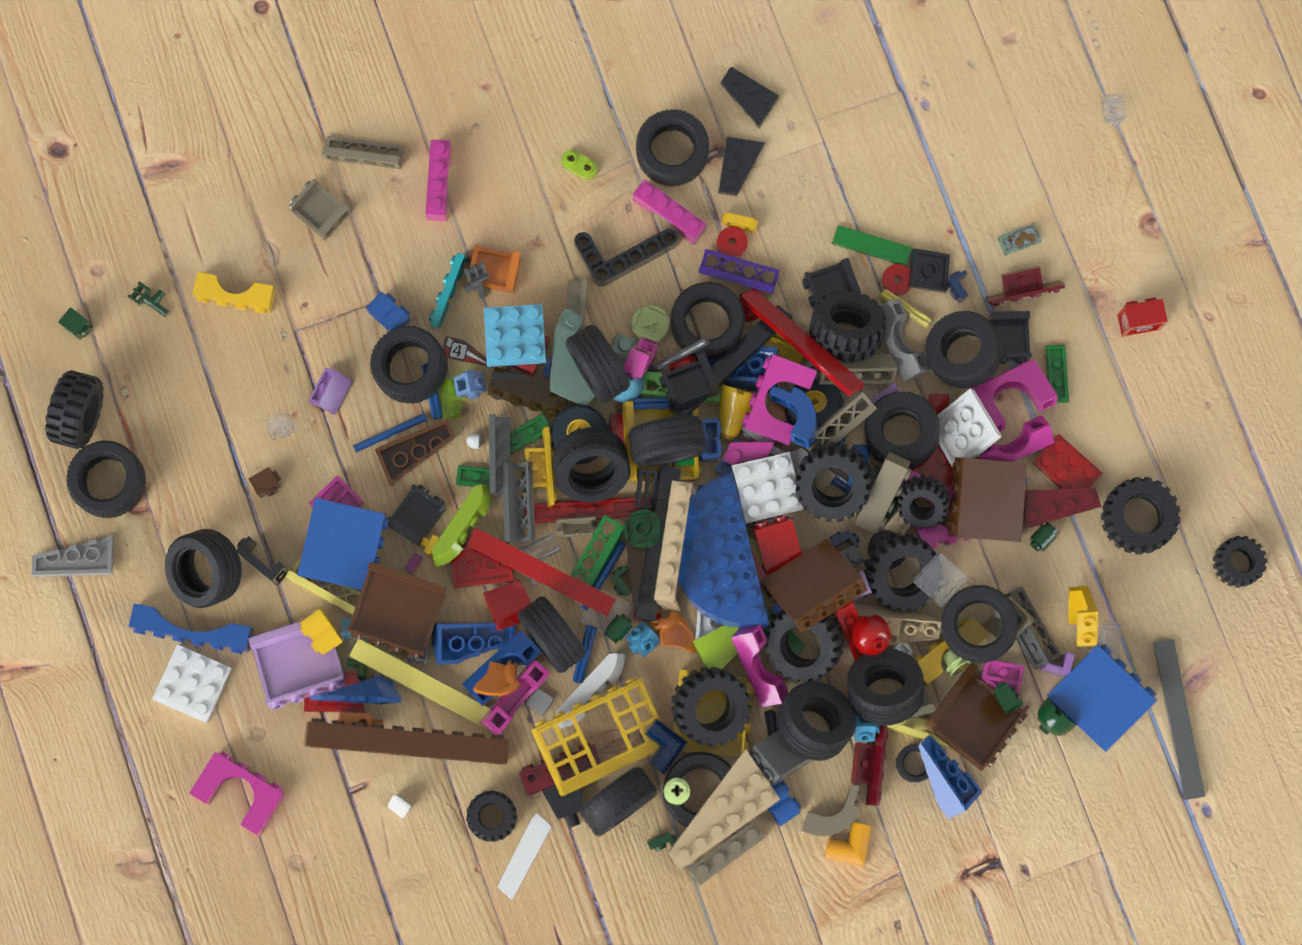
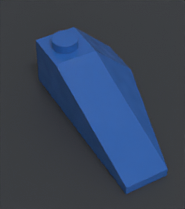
(749, 372)
(463, 640)
(367, 691)
(951, 786)

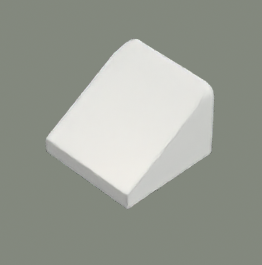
(399, 806)

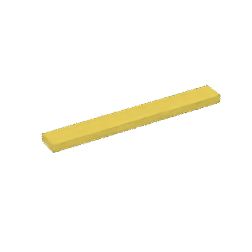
(419, 682)

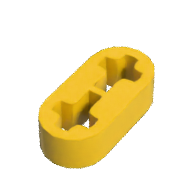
(739, 221)

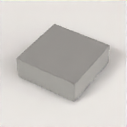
(539, 701)

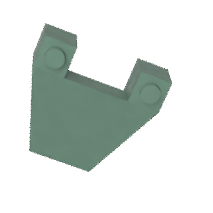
(565, 376)

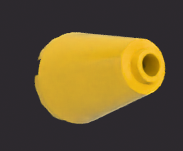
(732, 410)

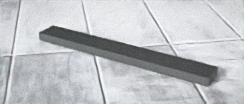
(1179, 719)

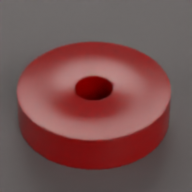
(735, 234)
(892, 272)

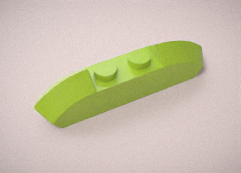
(457, 531)

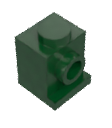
(1007, 697)

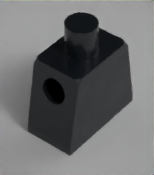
(566, 805)

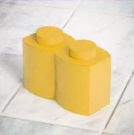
(321, 631)

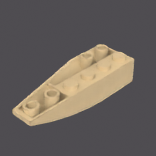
(904, 626)

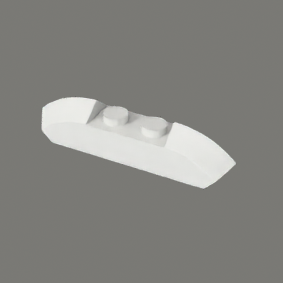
(607, 670)

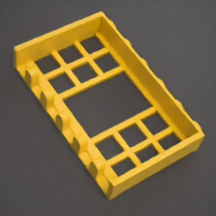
(611, 765)

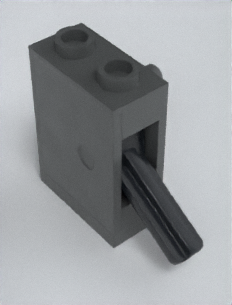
(773, 756)

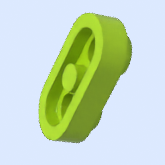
(578, 165)

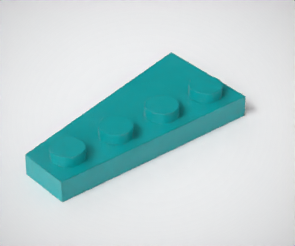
(456, 272)

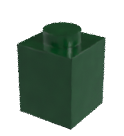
(75, 324)

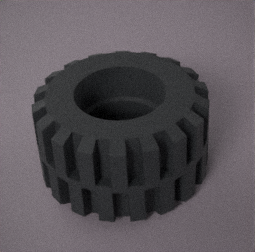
(919, 515)
(1255, 557)
(474, 810)

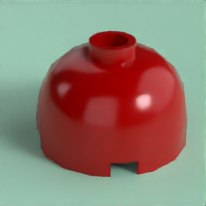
(871, 634)

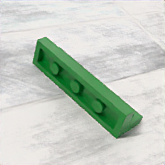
(605, 554)

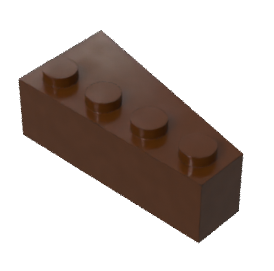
(409, 452)

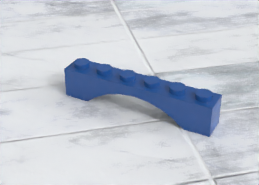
(231, 636)

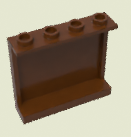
(987, 499)
(814, 585)
(397, 610)
(973, 720)

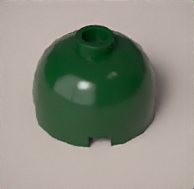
(1053, 719)

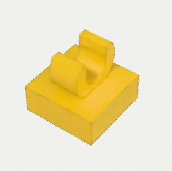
(429, 544)

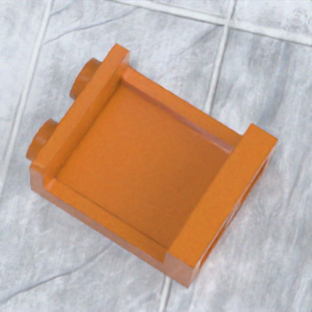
(500, 267)

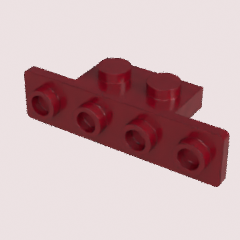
(1023, 284)
(869, 766)

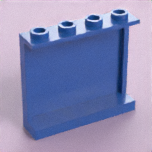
(341, 543)
(1102, 696)

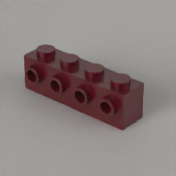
(539, 777)

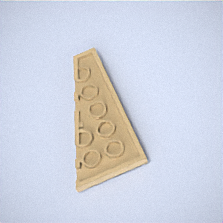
(731, 805)

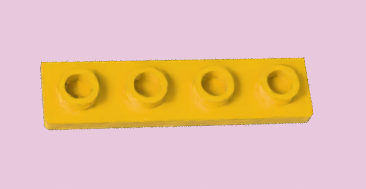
(542, 466)

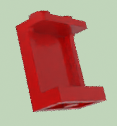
(776, 542)

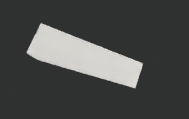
(524, 855)

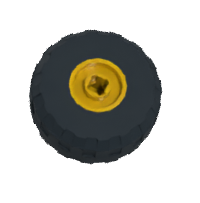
(825, 400)
(573, 419)

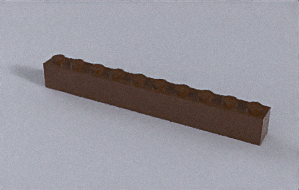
(406, 743)

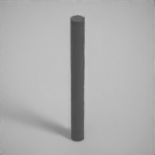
(679, 355)

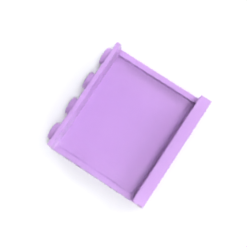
(292, 667)

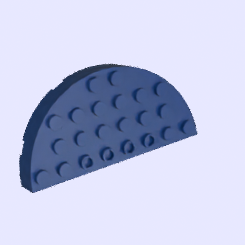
(717, 558)

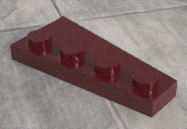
(1055, 504)

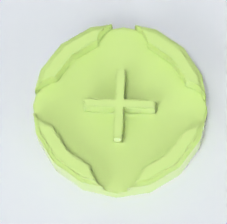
(651, 323)

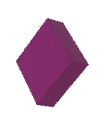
(413, 563)

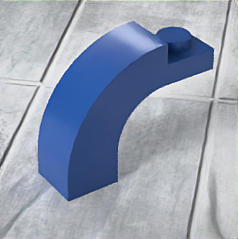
(806, 424)

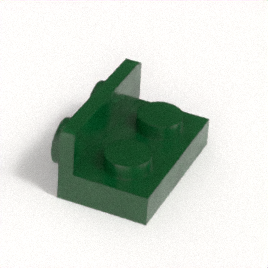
(660, 842)

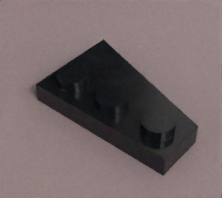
(750, 95)
(737, 162)

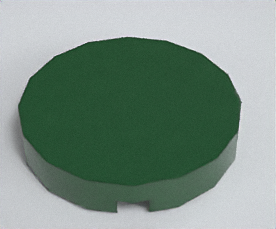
(643, 528)

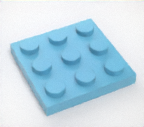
(514, 335)

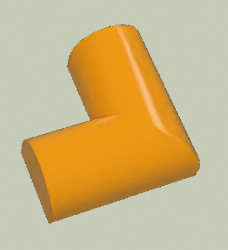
(852, 851)

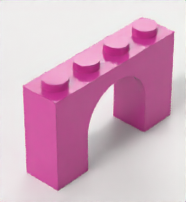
(776, 370)
(1026, 378)
(266, 796)

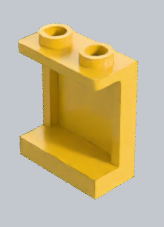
(1083, 612)

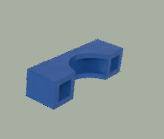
(518, 649)

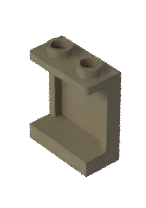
(318, 209)

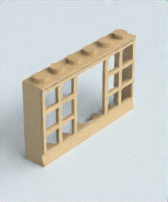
(672, 546)

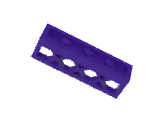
(737, 278)

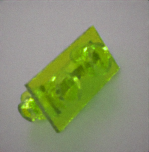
(450, 402)

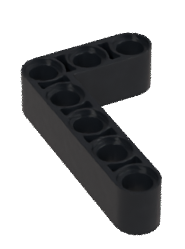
(623, 258)

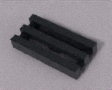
(646, 488)

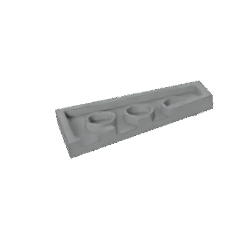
(77, 560)

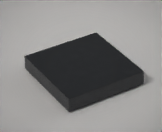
(929, 270)

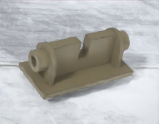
(583, 525)

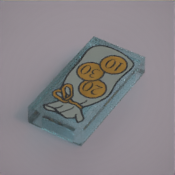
(1019, 239)

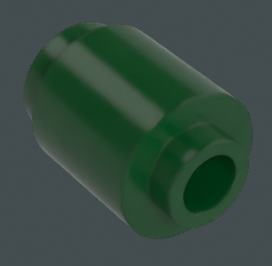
(1043, 537)
(618, 628)

